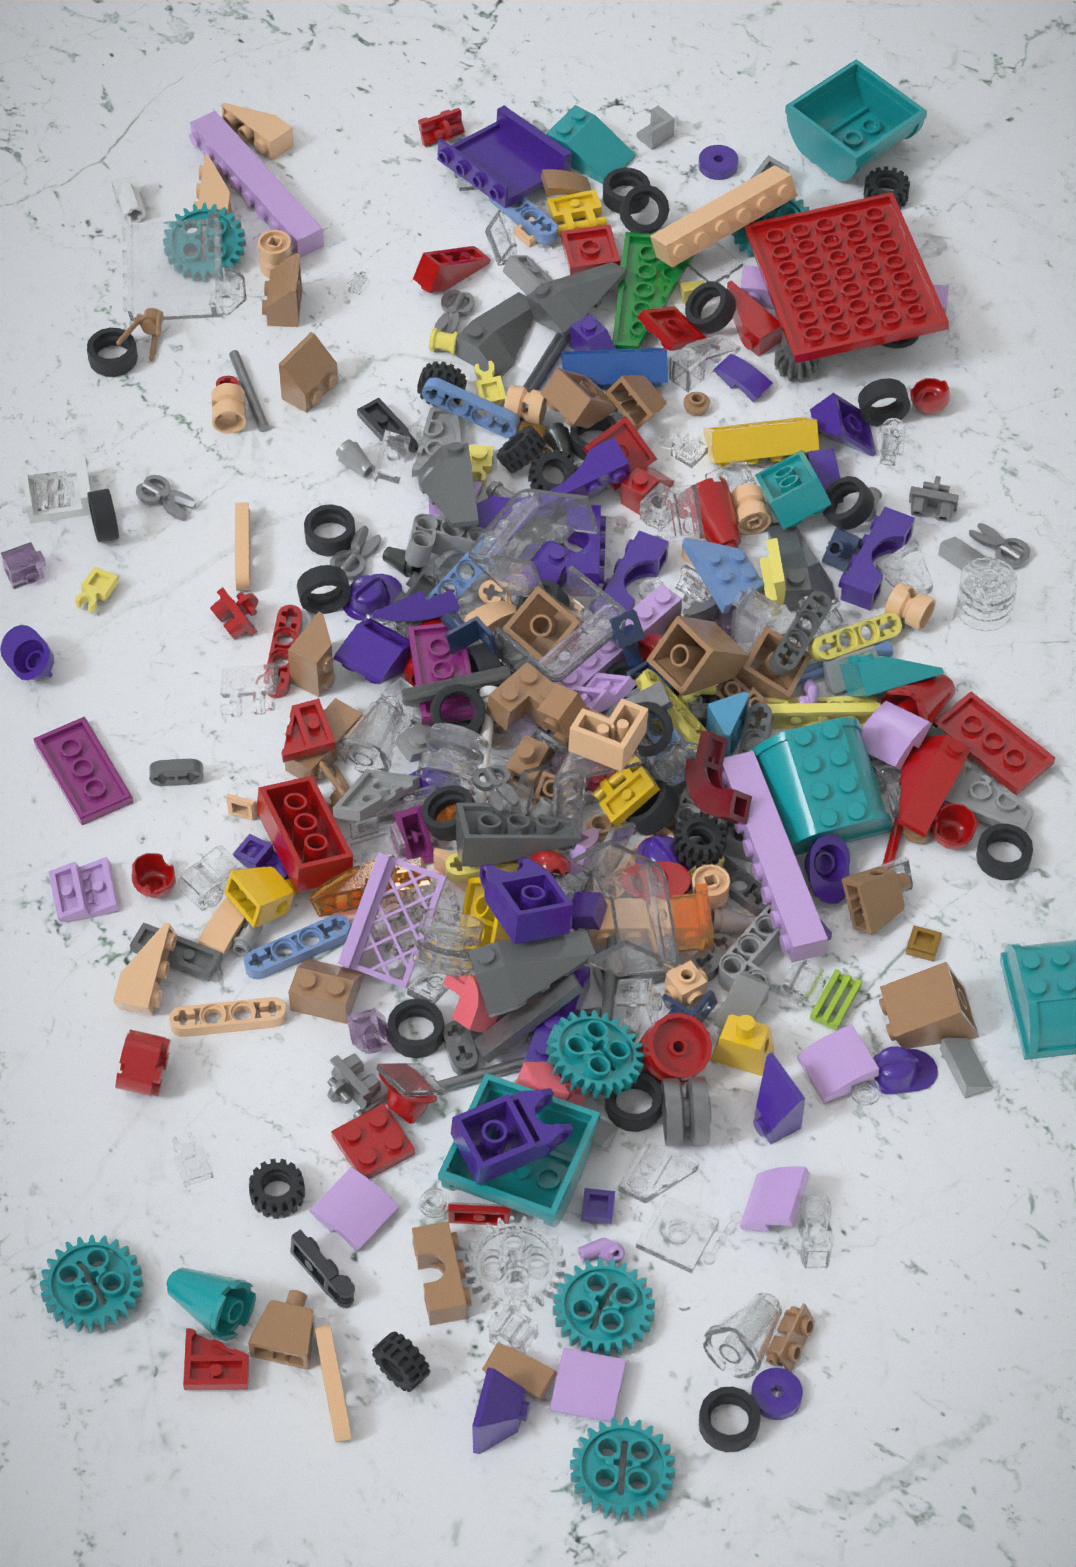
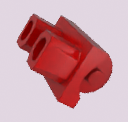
(441, 126)
(239, 623)

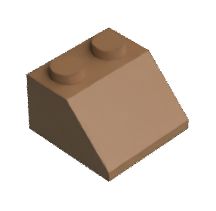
(284, 293)
(307, 373)
(577, 398)
(541, 623)
(312, 658)
(758, 674)
(324, 990)

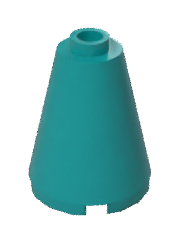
(213, 1300)

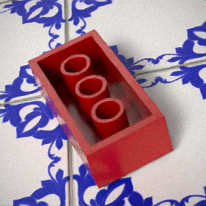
(303, 832)

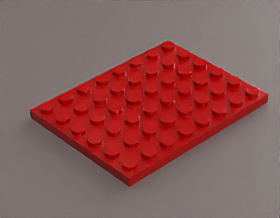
(845, 277)

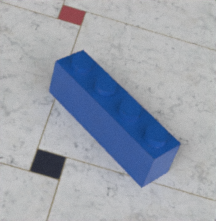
(607, 366)

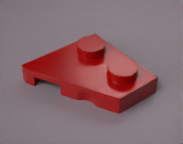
(307, 732)
(213, 1365)

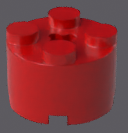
(142, 1063)

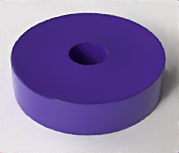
(718, 162)
(777, 1380)

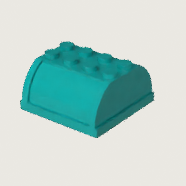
(851, 120)
(823, 783)
(1042, 996)
(543, 1186)

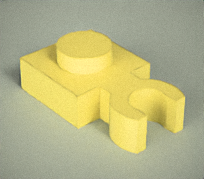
(489, 387)
(481, 461)
(97, 585)

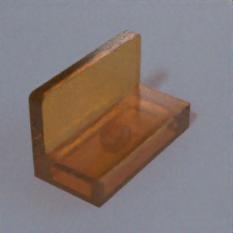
(693, 920)

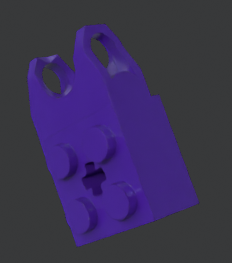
(526, 901)
(506, 1134)

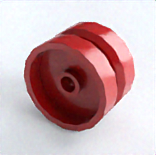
(676, 1048)

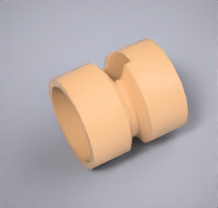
(273, 249)
(517, 401)
(228, 408)
(750, 509)
(912, 607)
(717, 883)

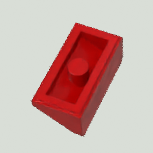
(477, 1213)

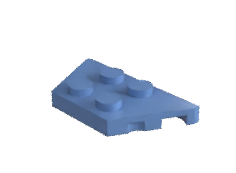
(722, 570)

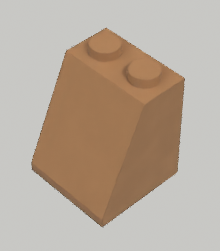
(696, 655)
(927, 1008)

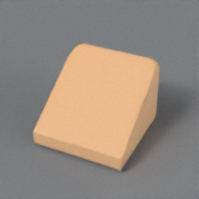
(241, 807)

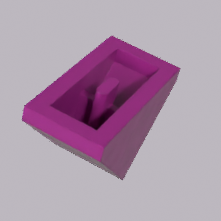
(414, 834)

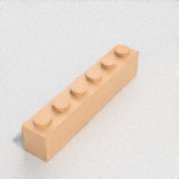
(723, 216)

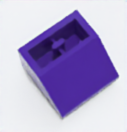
(374, 652)

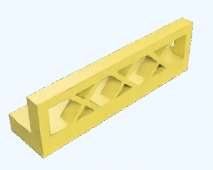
(792, 714)

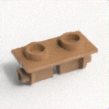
(797, 1326)

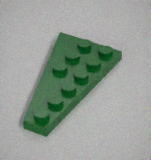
(645, 287)

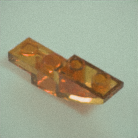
(346, 889)

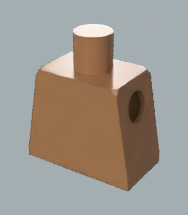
(636, 399)
(528, 755)
(874, 897)
(285, 1332)

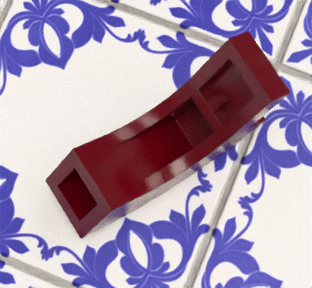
(706, 782)

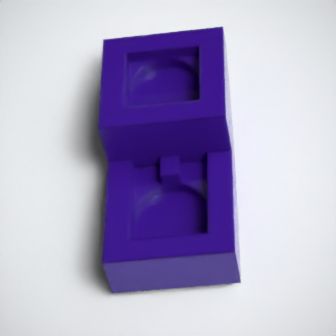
(745, 376)
(825, 466)
(258, 853)

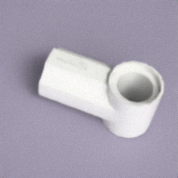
(128, 195)

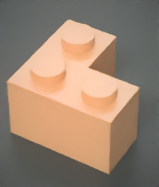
(609, 739)

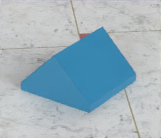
(728, 719)

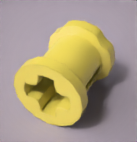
(443, 341)

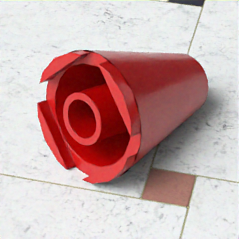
(718, 512)
(923, 697)

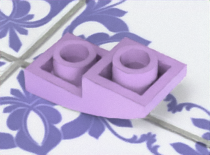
(588, 841)

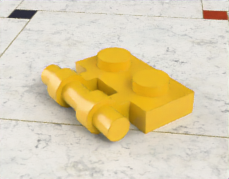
(576, 206)
(628, 796)

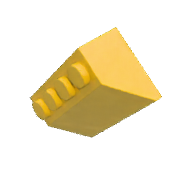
(761, 440)

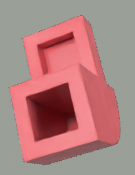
(471, 1007)
(540, 1076)

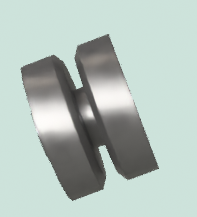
(686, 1111)

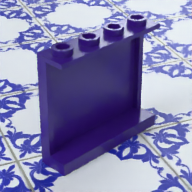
(505, 158)

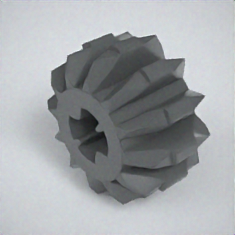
(787, 367)

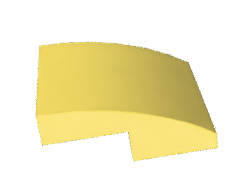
(773, 573)

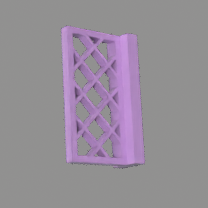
(368, 910)

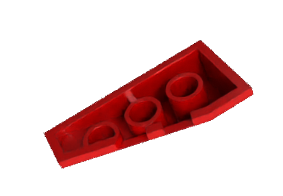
(928, 779)

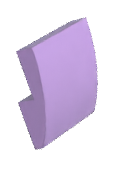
(605, 690)
(893, 733)
(84, 890)
(838, 1063)
(775, 1198)
(354, 1208)
(588, 1384)

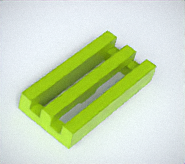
(845, 981)

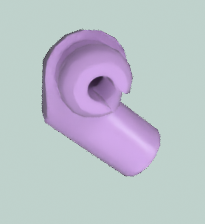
(812, 692)
(602, 1248)

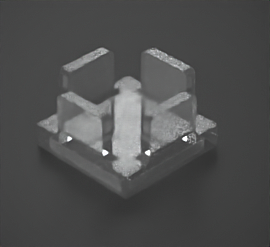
(368, 839)

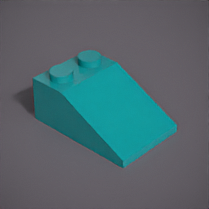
(592, 144)
(793, 490)
(874, 674)

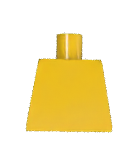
(260, 894)
(744, 1044)

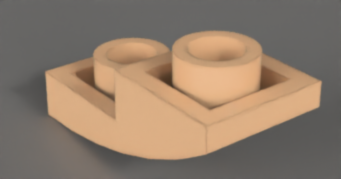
(493, 614)
(222, 927)

